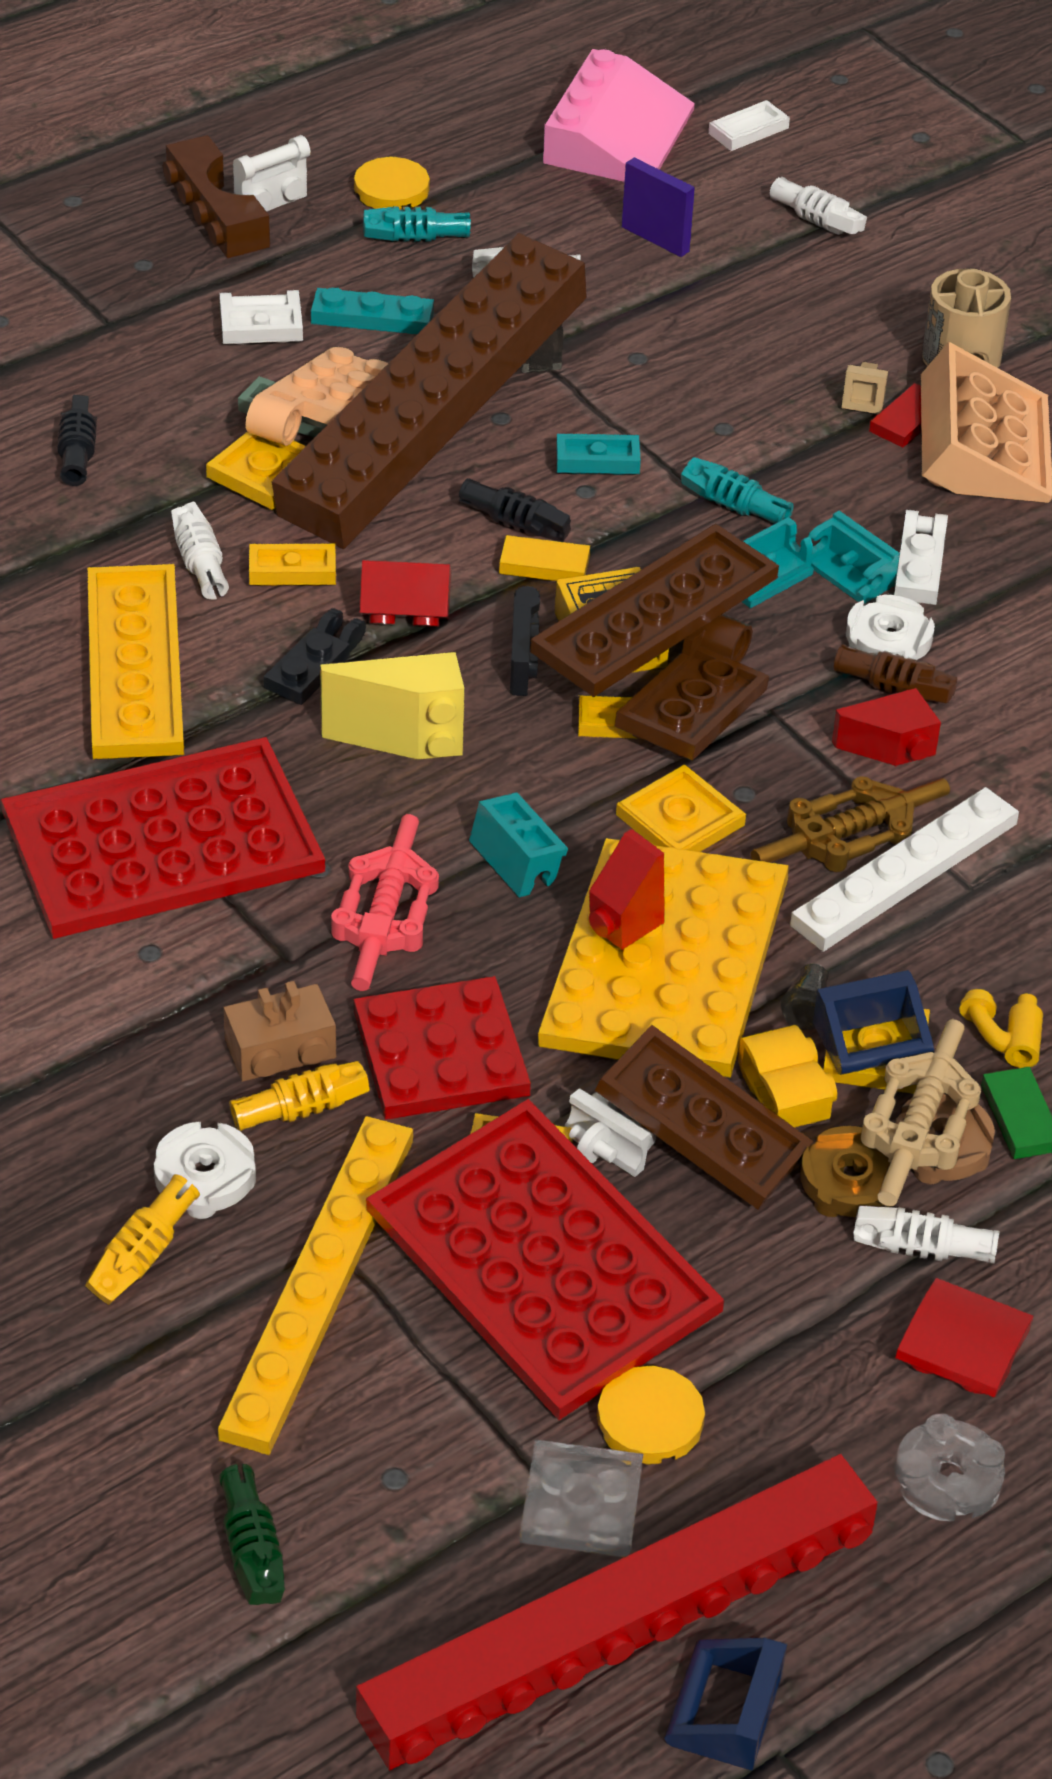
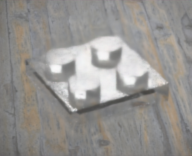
(581, 1498)

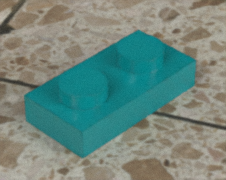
(598, 453)

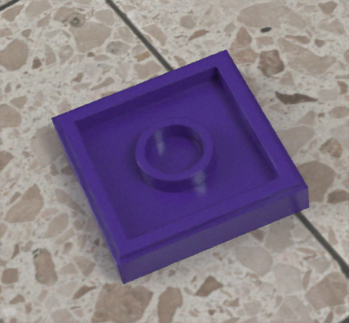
(657, 207)

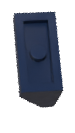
(867, 1004)
(728, 1743)

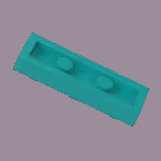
(371, 311)

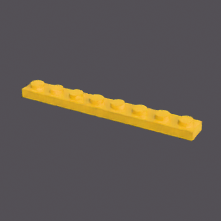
(314, 1289)

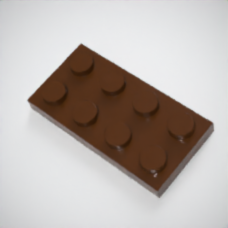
(704, 1116)

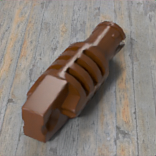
(896, 673)

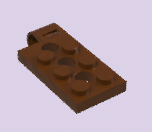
(696, 691)

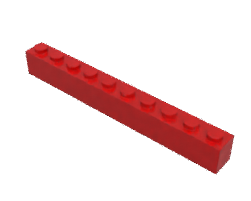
(613, 1612)

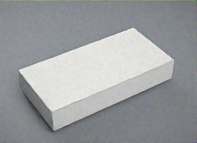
(749, 125)

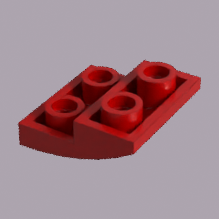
(964, 1338)

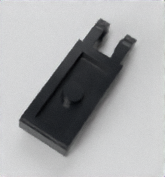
(525, 626)
(299, 670)

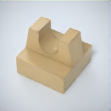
(865, 388)

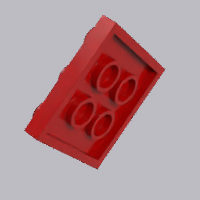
(441, 1047)

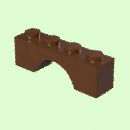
(232, 220)

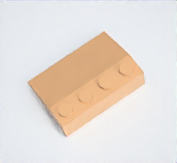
(984, 430)

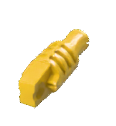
(300, 1095)
(140, 1241)

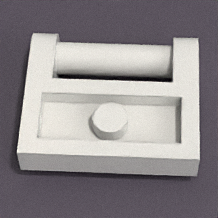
(277, 183)
(261, 318)

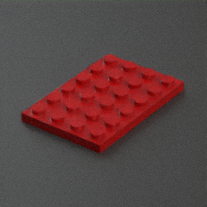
(161, 837)
(544, 1257)

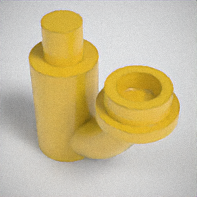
(1024, 1030)

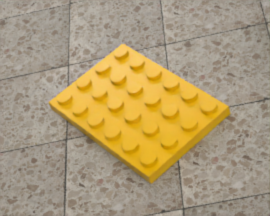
(683, 977)

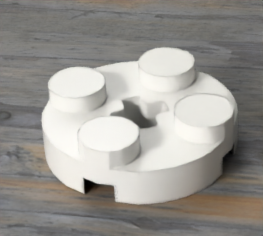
(869, 625)
(218, 1188)

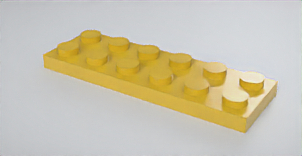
(134, 662)

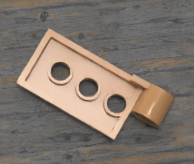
(312, 391)

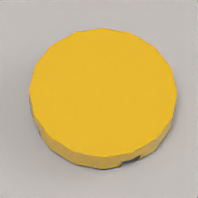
(391, 183)
(651, 1413)

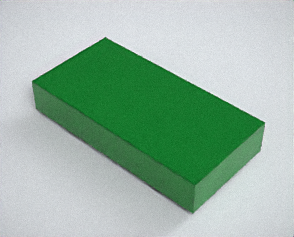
(1019, 1111)

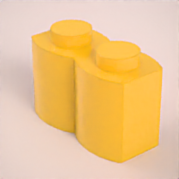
(786, 1075)

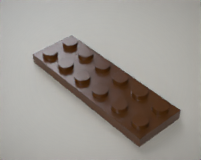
(653, 609)

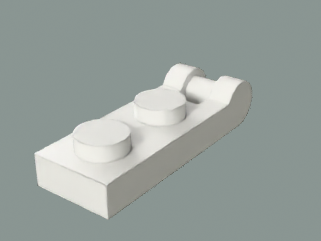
(921, 557)

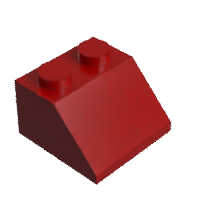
(405, 592)

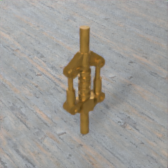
(822, 837)

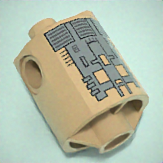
(968, 311)

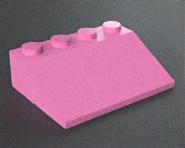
(614, 115)

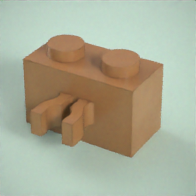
(279, 1031)

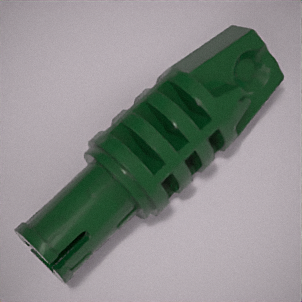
(252, 1538)

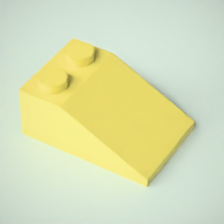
(395, 705)

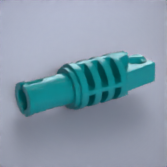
(414, 224)
(734, 491)

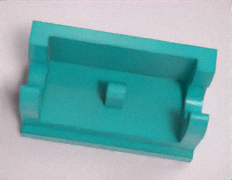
(780, 546)
(853, 558)
(516, 842)

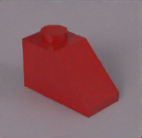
(888, 728)
(629, 892)

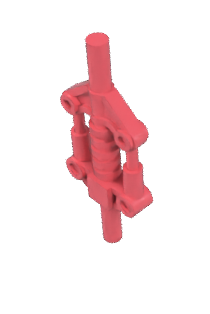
(378, 931)

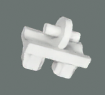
(607, 1133)

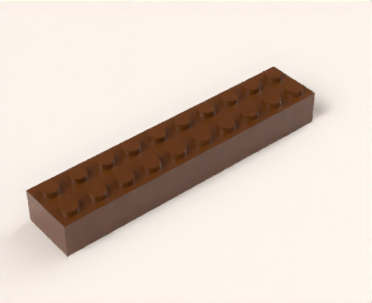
(429, 391)

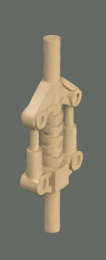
(909, 1142)

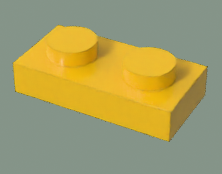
(292, 564)

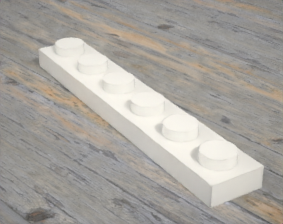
(903, 869)

